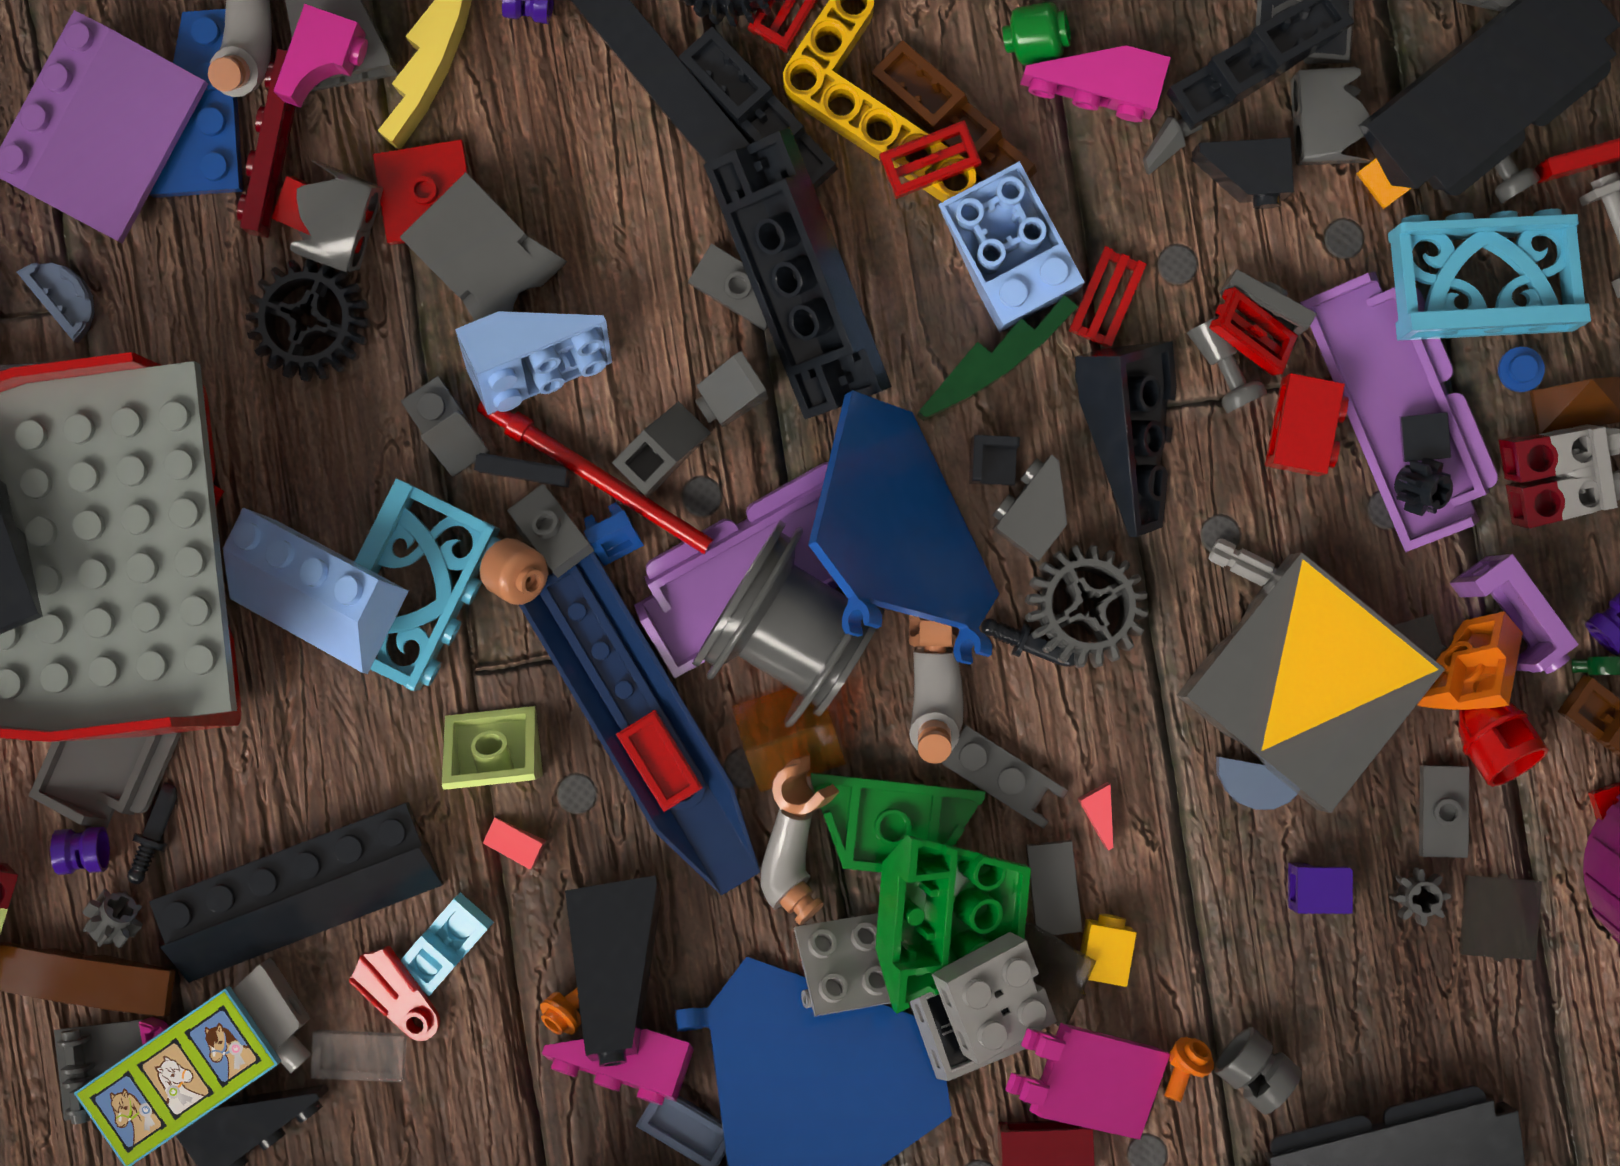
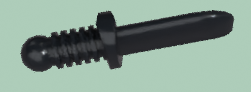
(1022, 641)
(152, 834)

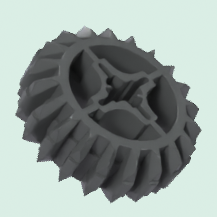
(1097, 625)

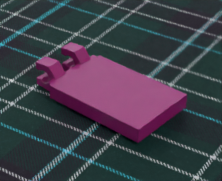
(1092, 1080)

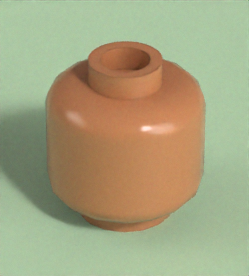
(513, 571)

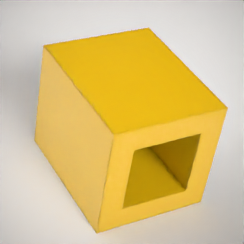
(1111, 947)

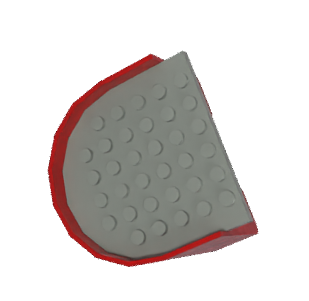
(124, 547)

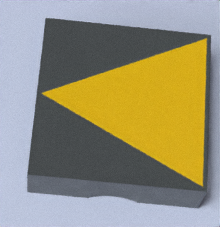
(1311, 682)

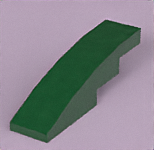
(983, 368)

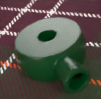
(1597, 665)

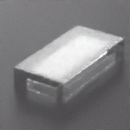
(358, 1055)

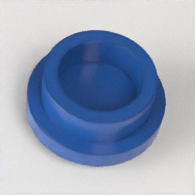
(1521, 369)

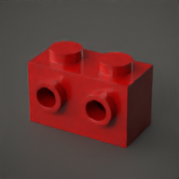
(1306, 425)

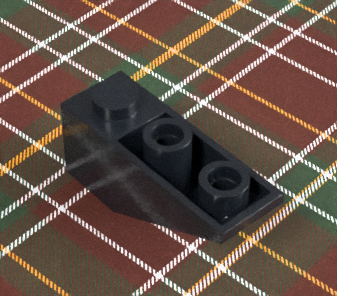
(246, 1121)

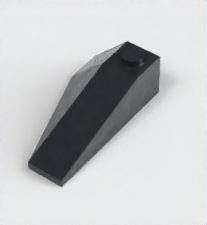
(1125, 407)

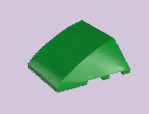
(941, 907)

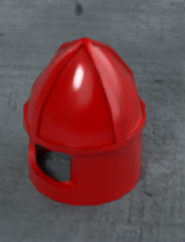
(1500, 742)

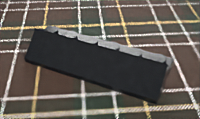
(797, 273)
(295, 893)

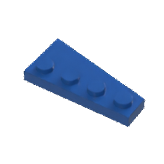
(209, 147)

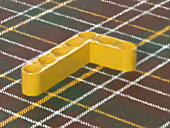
(866, 109)

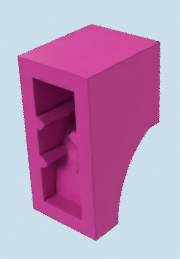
(319, 49)

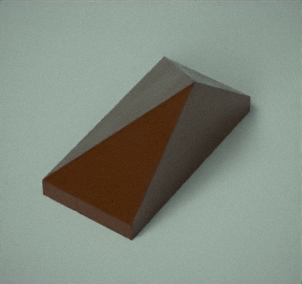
(1577, 404)

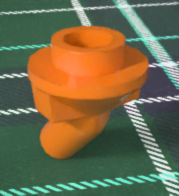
(561, 1012)
(1187, 1062)

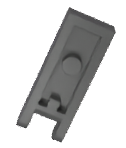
(1001, 774)

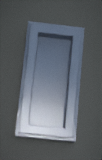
(685, 1130)

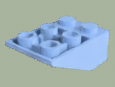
(1010, 247)
(531, 354)

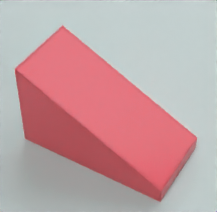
(1099, 811)
(514, 843)

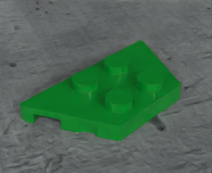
(877, 814)

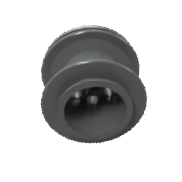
(787, 628)

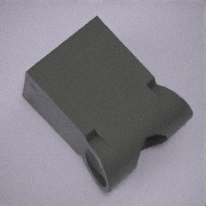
(479, 250)

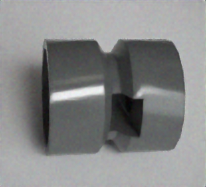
(1265, 1076)

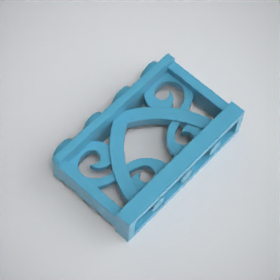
(1440, 314)
(398, 522)

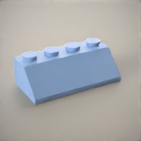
(310, 589)

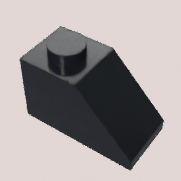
(1250, 169)

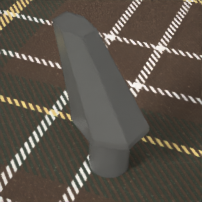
(1167, 143)

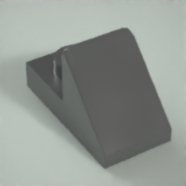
(444, 426)

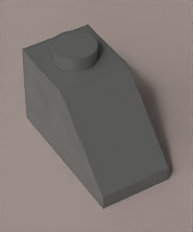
(730, 391)

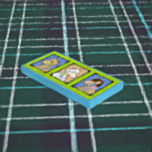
(177, 1077)

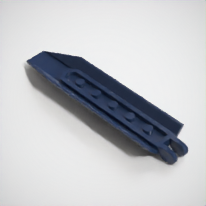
(622, 681)

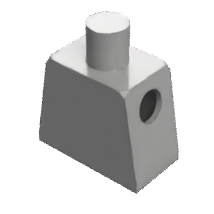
(275, 1012)

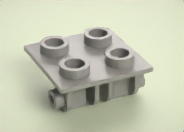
(841, 965)

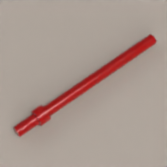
(522, 429)

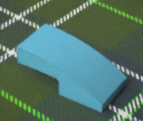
(445, 943)

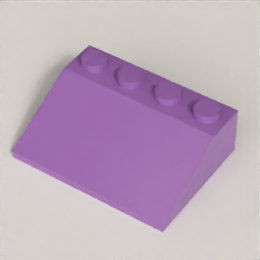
(98, 126)

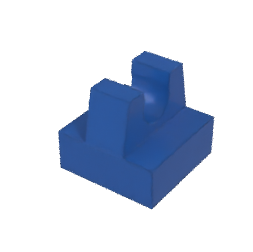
(612, 536)

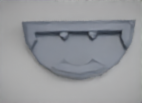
(62, 295)
(1252, 784)

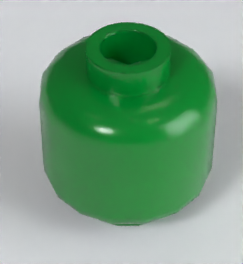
(1037, 33)

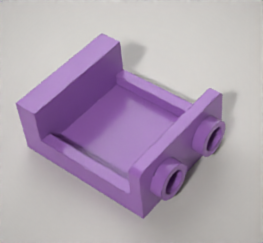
(1526, 606)

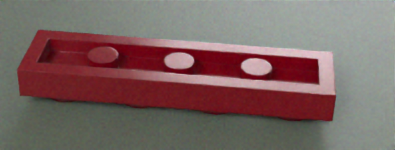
(267, 161)

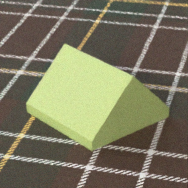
(491, 748)

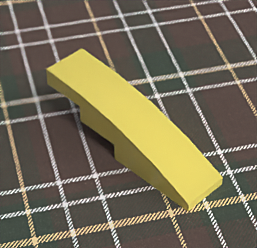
(436, 42)

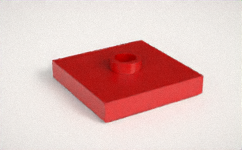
(415, 181)

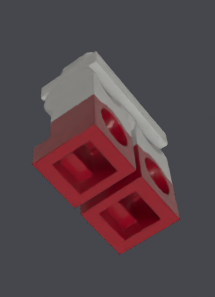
(1581, 468)

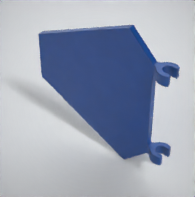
(895, 530)
(813, 1086)

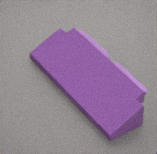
(1396, 380)
(695, 587)

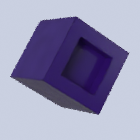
(1320, 889)

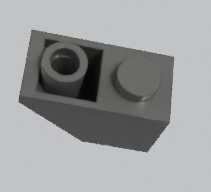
(661, 448)
(1037, 512)

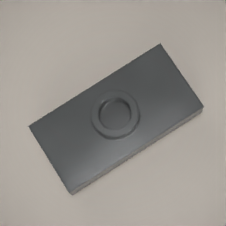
(727, 283)
(1273, 300)
(550, 530)
(1444, 811)

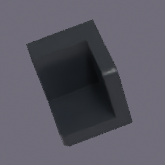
(993, 460)

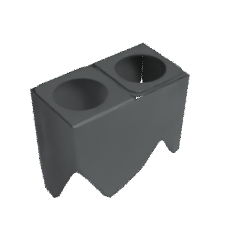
(1326, 115)
(333, 216)

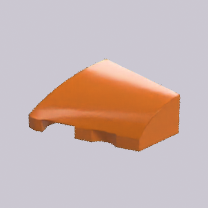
(1477, 665)

